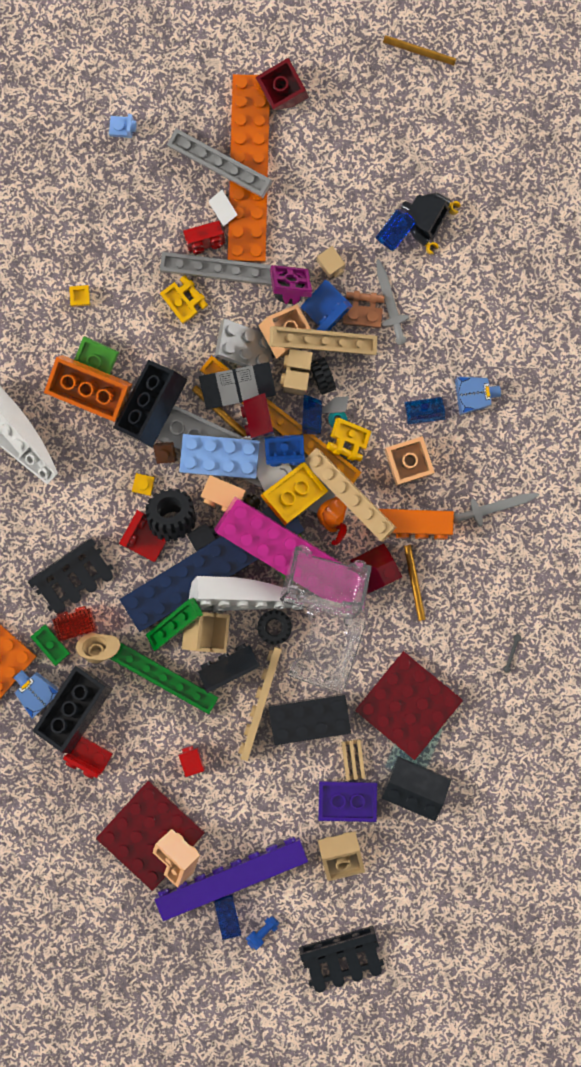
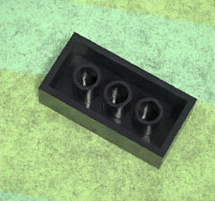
(150, 403)
(72, 709)
(309, 719)

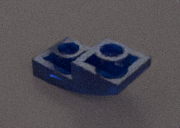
(227, 917)

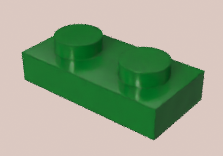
(49, 644)

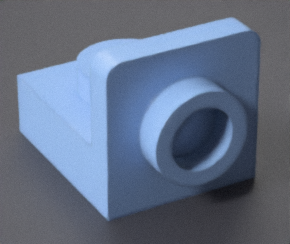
(122, 126)

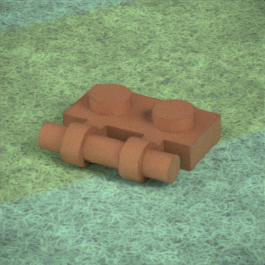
(364, 315)

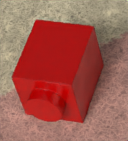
(191, 761)

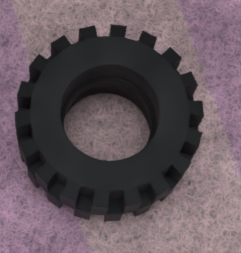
(168, 502)

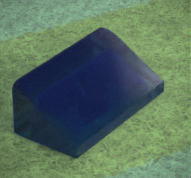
(395, 229)
(424, 410)
(311, 415)

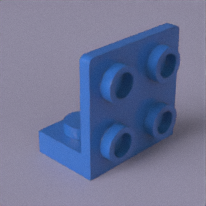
(326, 306)

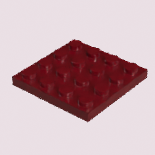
(409, 705)
(140, 826)

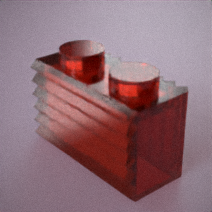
(74, 624)

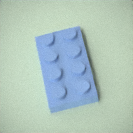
(219, 456)

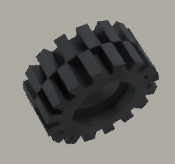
(323, 376)
(274, 615)

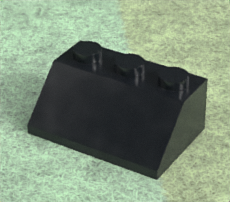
(228, 667)
(416, 788)

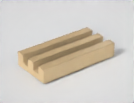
(354, 776)

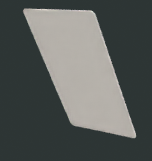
(222, 208)

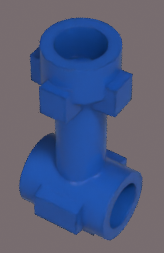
(255, 939)

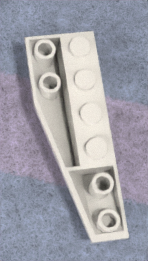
(23, 441)
(235, 594)

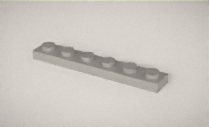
(219, 163)
(215, 268)

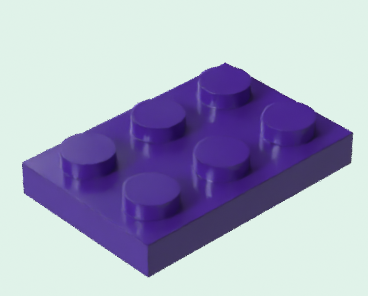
(347, 801)

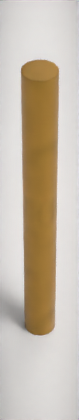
(419, 50)
(225, 416)
(414, 583)

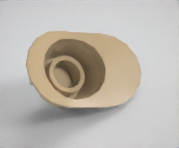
(97, 647)

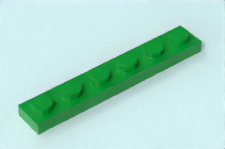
(165, 678)

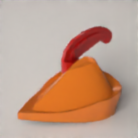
(331, 518)

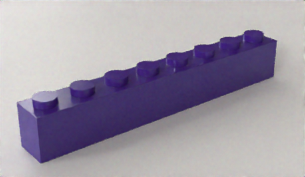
(231, 878)

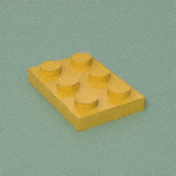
(294, 493)

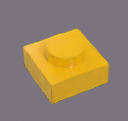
(79, 296)
(143, 484)

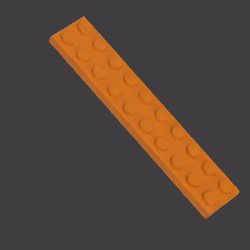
(251, 149)

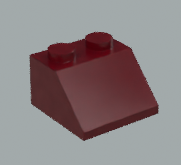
(282, 86)
(258, 417)

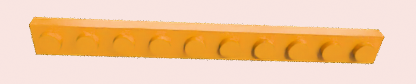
(288, 426)

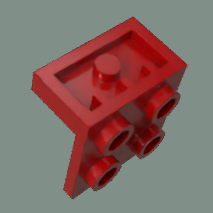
(204, 237)
(140, 538)
(89, 758)

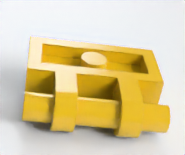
(178, 301)
(348, 433)

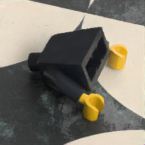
(429, 214)

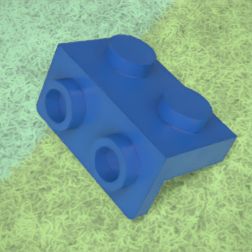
(284, 450)

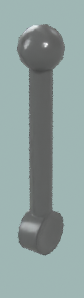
(517, 638)

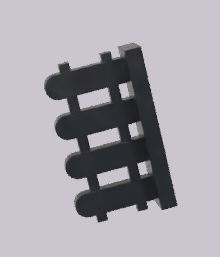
(76, 566)
(341, 946)

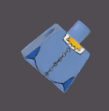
(474, 394)
(34, 692)

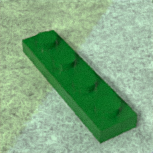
(174, 624)

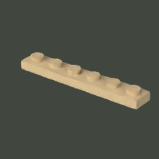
(323, 340)
(350, 495)
(256, 711)

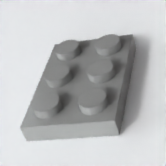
(241, 344)

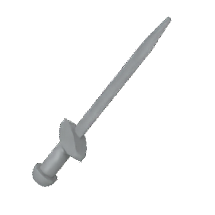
(394, 319)
(477, 512)

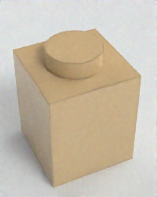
(331, 263)

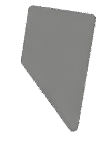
(336, 405)

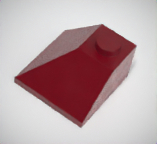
(383, 567)

